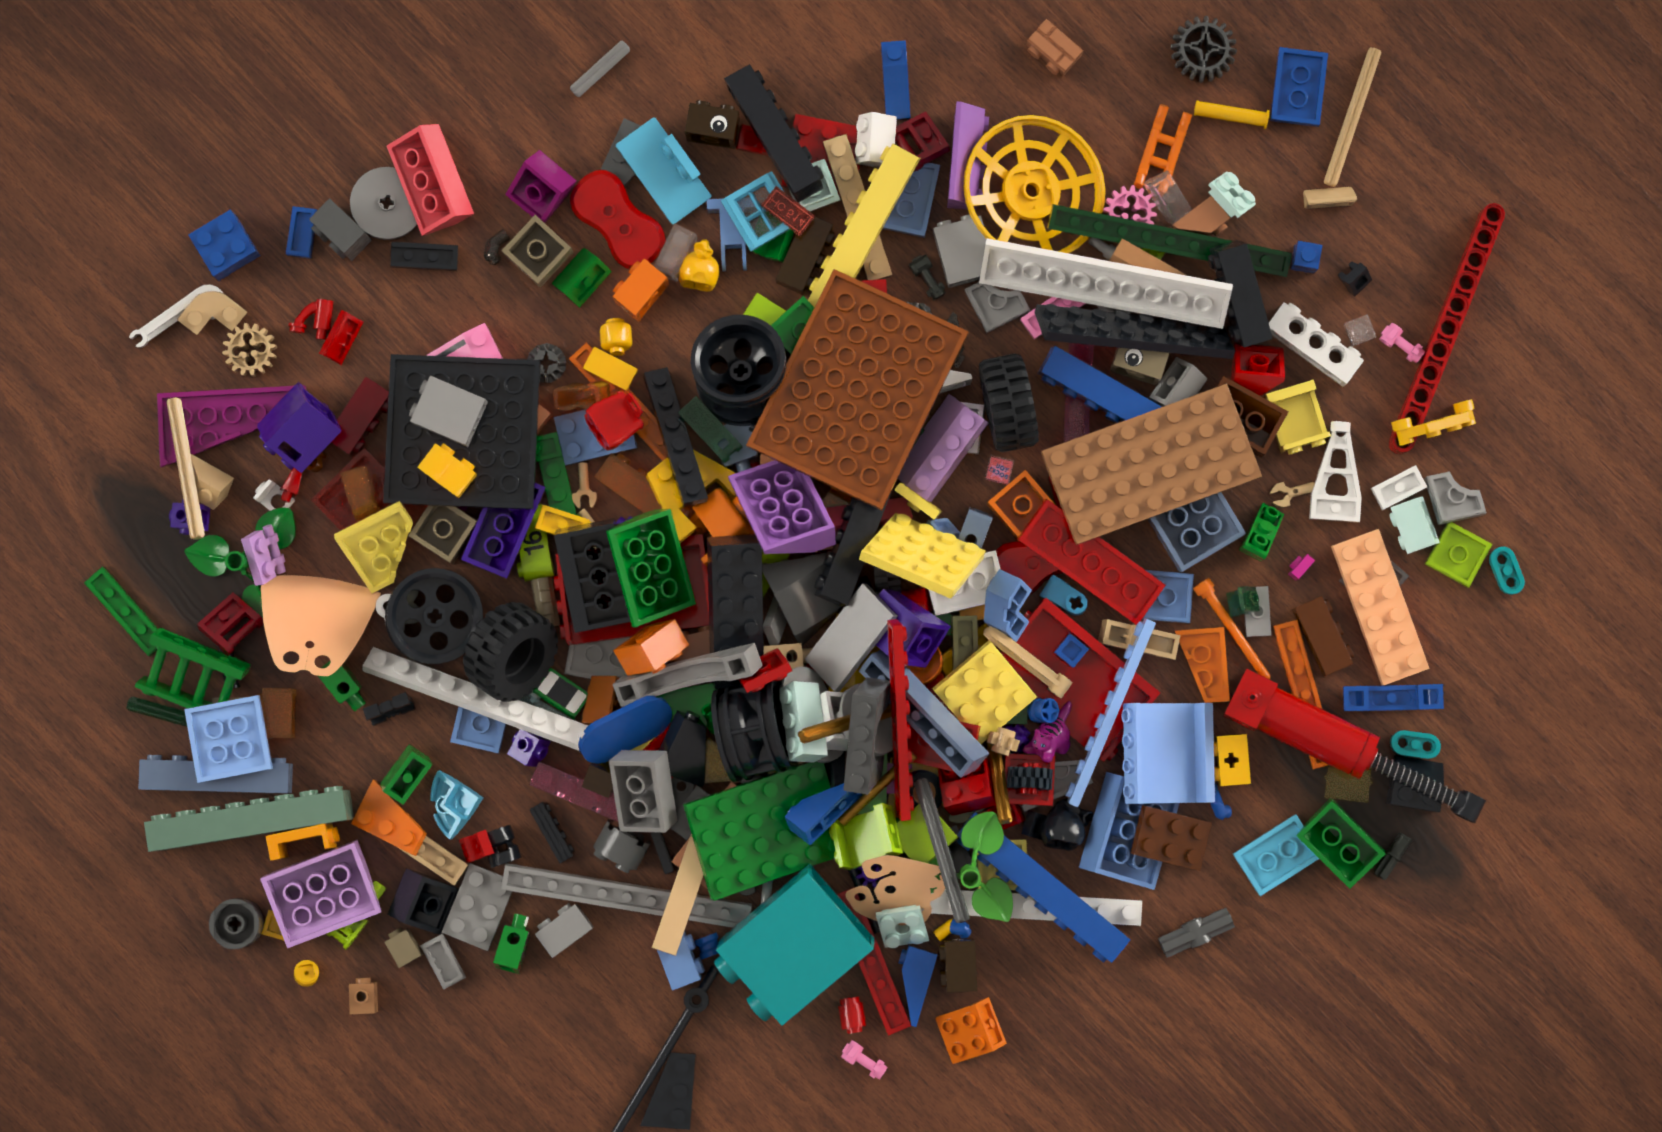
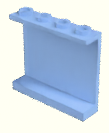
(1168, 753)

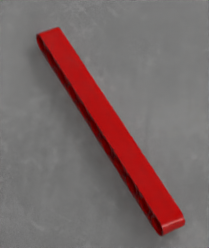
(1453, 318)

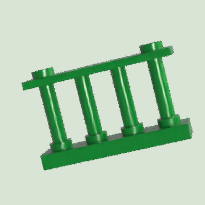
(189, 651)

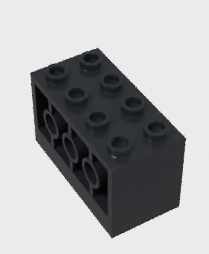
(578, 573)

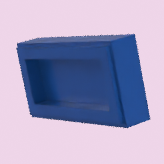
(300, 233)

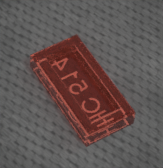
(787, 211)

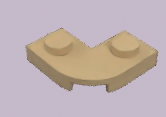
(208, 305)

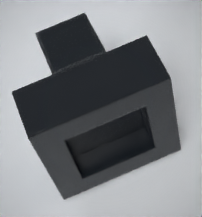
(1356, 279)

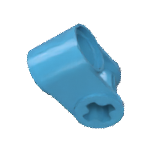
(1060, 595)

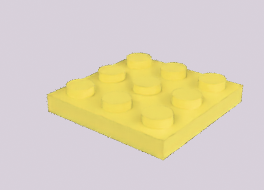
(985, 691)

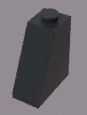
(686, 747)

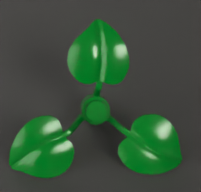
(213, 558)

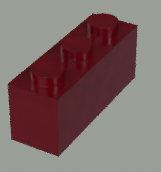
(361, 416)

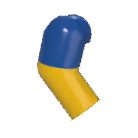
(952, 927)

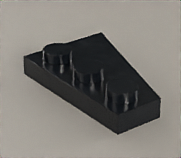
(673, 1095)

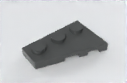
(614, 161)

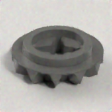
(556, 355)

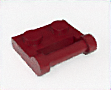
(925, 136)
(226, 617)

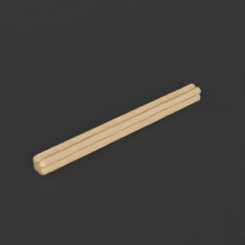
(1352, 117)
(185, 468)

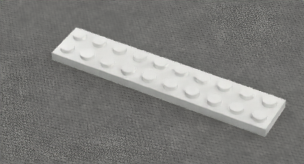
(1105, 283)

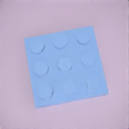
(228, 739)

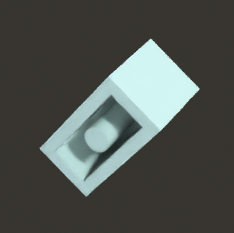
(1414, 525)

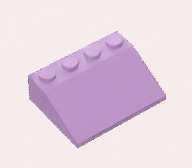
(321, 893)

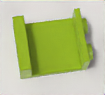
(866, 837)

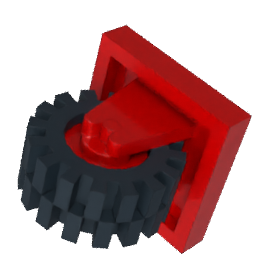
(1029, 780)

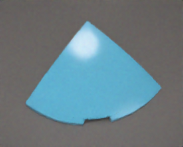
(453, 803)

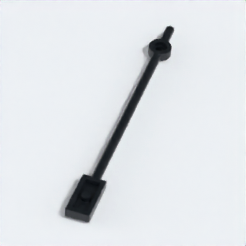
(677, 1031)

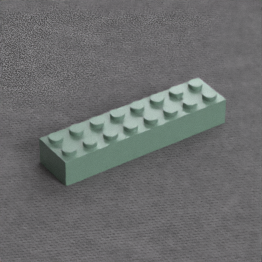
(248, 820)

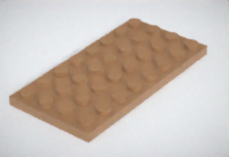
(1151, 464)

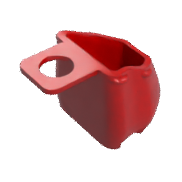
(614, 419)

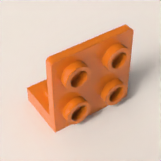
(971, 1031)

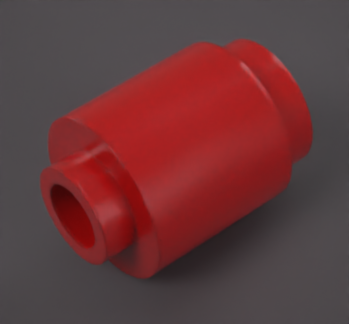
(851, 1014)

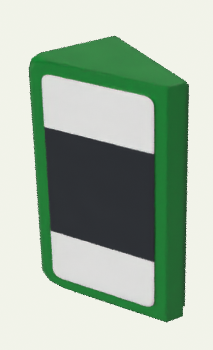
(562, 693)

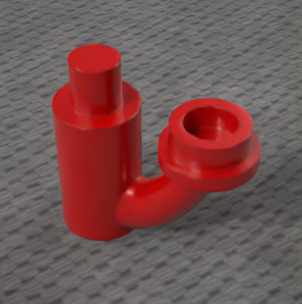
(322, 320)

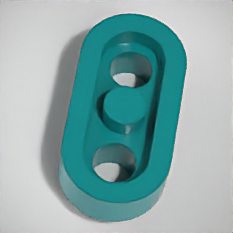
(1509, 569)
(1414, 744)

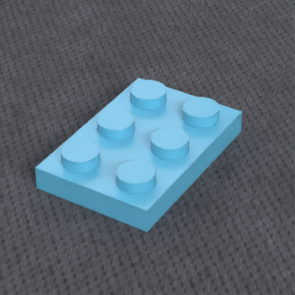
(1275, 856)

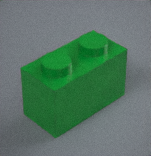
(406, 774)

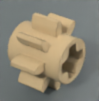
(1003, 741)

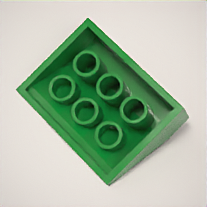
(650, 566)

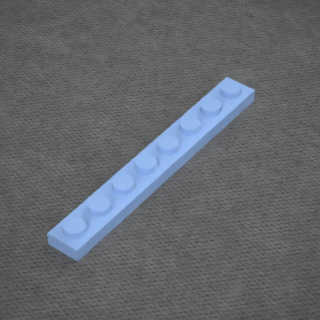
(1105, 721)

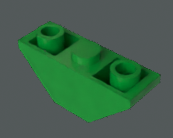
(1261, 532)

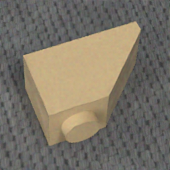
(211, 483)

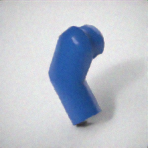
(1220, 810)

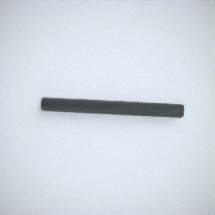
(941, 850)

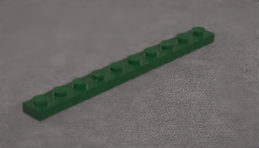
(1158, 237)

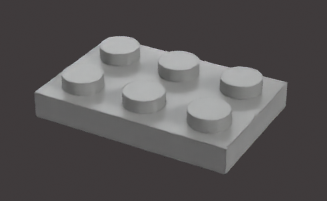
(477, 907)

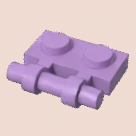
(258, 556)

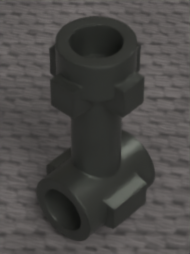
(921, 266)

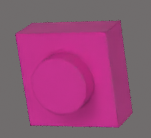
(1300, 566)

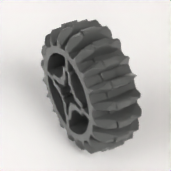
(1212, 49)

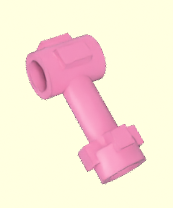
(1391, 336)
(853, 1053)

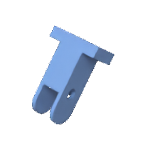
(729, 233)

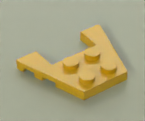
(667, 494)

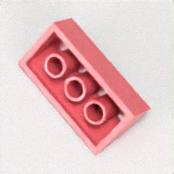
(430, 179)

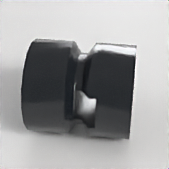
(499, 837)

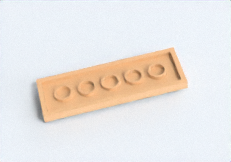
(1380, 607)

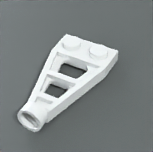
(1334, 507)

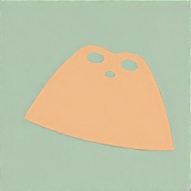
(316, 611)

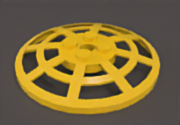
(1034, 174)

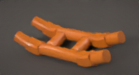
(1156, 136)

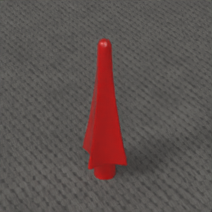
(291, 485)

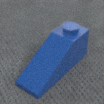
(895, 79)
(818, 812)
(916, 973)

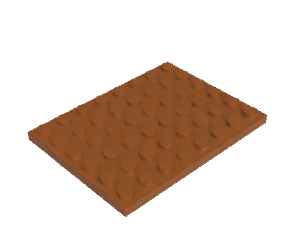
(857, 389)

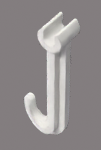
(168, 317)

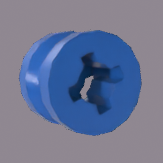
(1043, 710)
(707, 945)

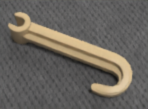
(1056, 683)

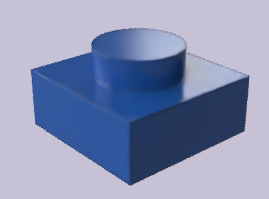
(1071, 650)

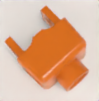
(720, 516)

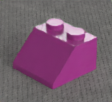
(540, 186)

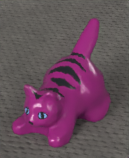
(1051, 737)

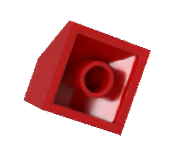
(1258, 367)

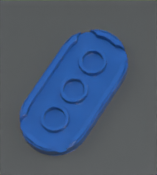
(625, 729)

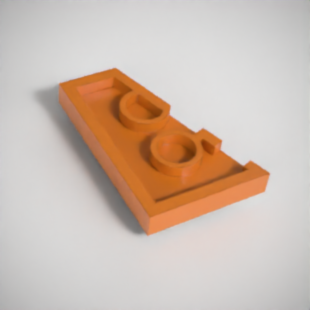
(1207, 660)
(388, 821)

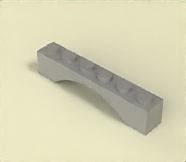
(716, 666)

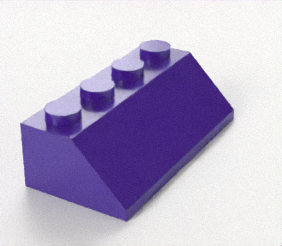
(500, 537)

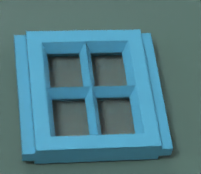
(750, 219)

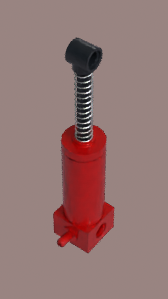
(1266, 708)

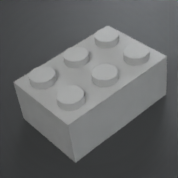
(643, 791)

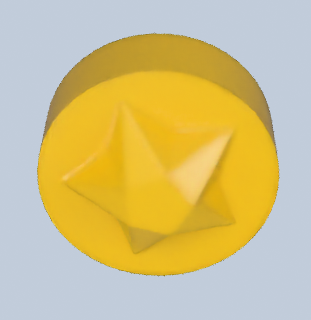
(306, 973)

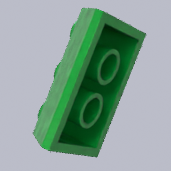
(1340, 843)

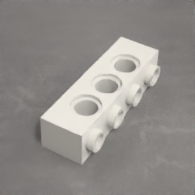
(1299, 343)

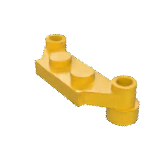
(1462, 418)

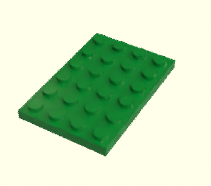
(745, 834)

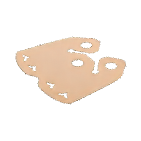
(911, 882)

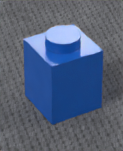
(1306, 257)

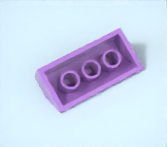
(968, 129)

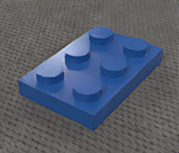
(1299, 87)

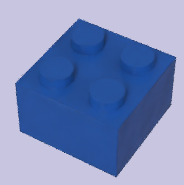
(224, 245)

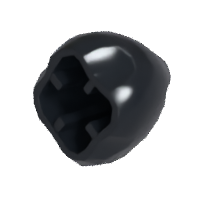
(1065, 826)

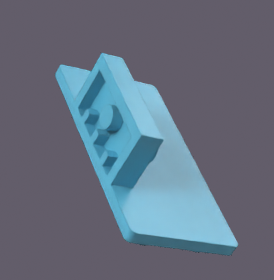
(664, 170)

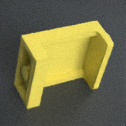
(1304, 420)

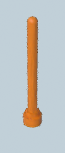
(1207, 591)

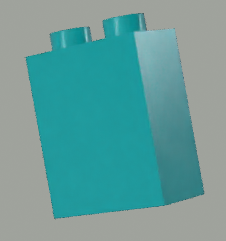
(793, 946)

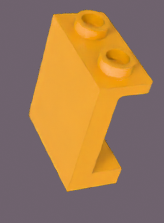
(277, 842)

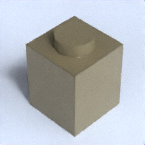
(403, 947)

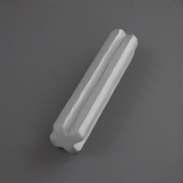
(600, 68)

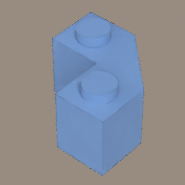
(1002, 604)

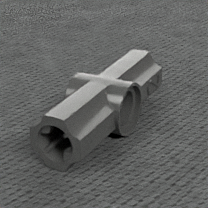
(1196, 932)

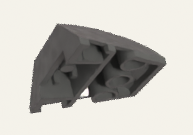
(795, 592)

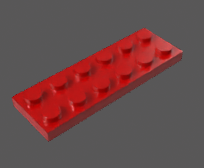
(1092, 564)

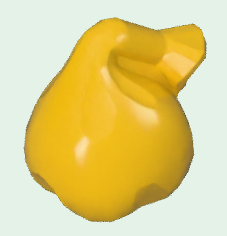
(699, 268)

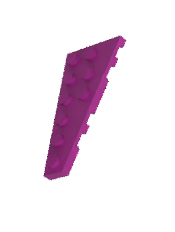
(215, 416)

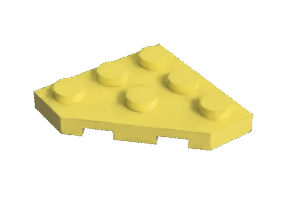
(377, 545)

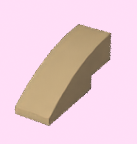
(1121, 635)

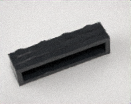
(551, 832)

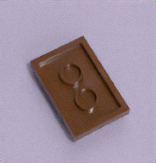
(1171, 838)

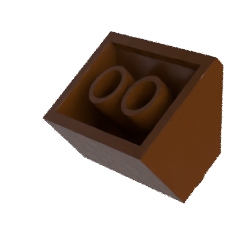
(1258, 415)

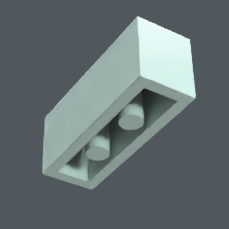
(801, 710)

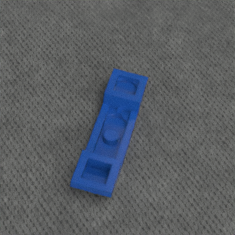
(1393, 697)

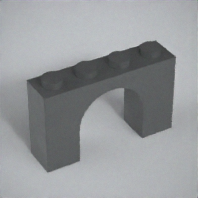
(862, 766)

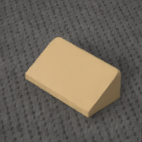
(1329, 197)

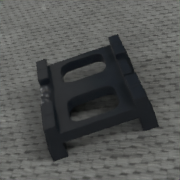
(379, 714)

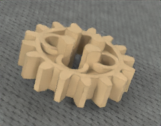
(241, 361)

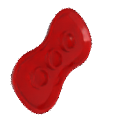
(604, 204)
(1025, 564)

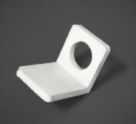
(267, 491)

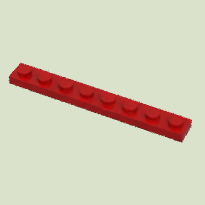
(900, 729)

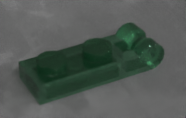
(709, 429)

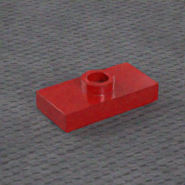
(341, 337)

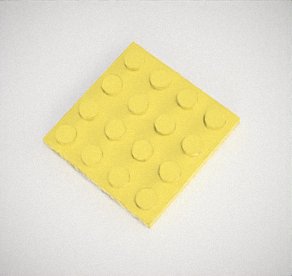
(922, 555)

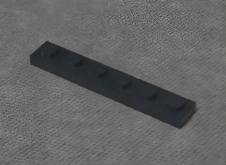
(675, 437)

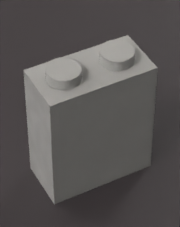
(960, 250)
(448, 411)

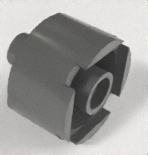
(621, 847)
(228, 935)

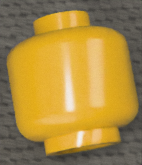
(616, 336)

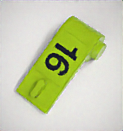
(535, 553)

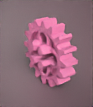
(1141, 203)

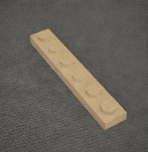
(849, 188)

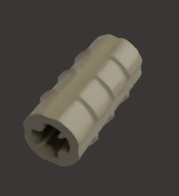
(545, 599)

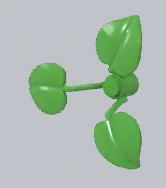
(994, 898)

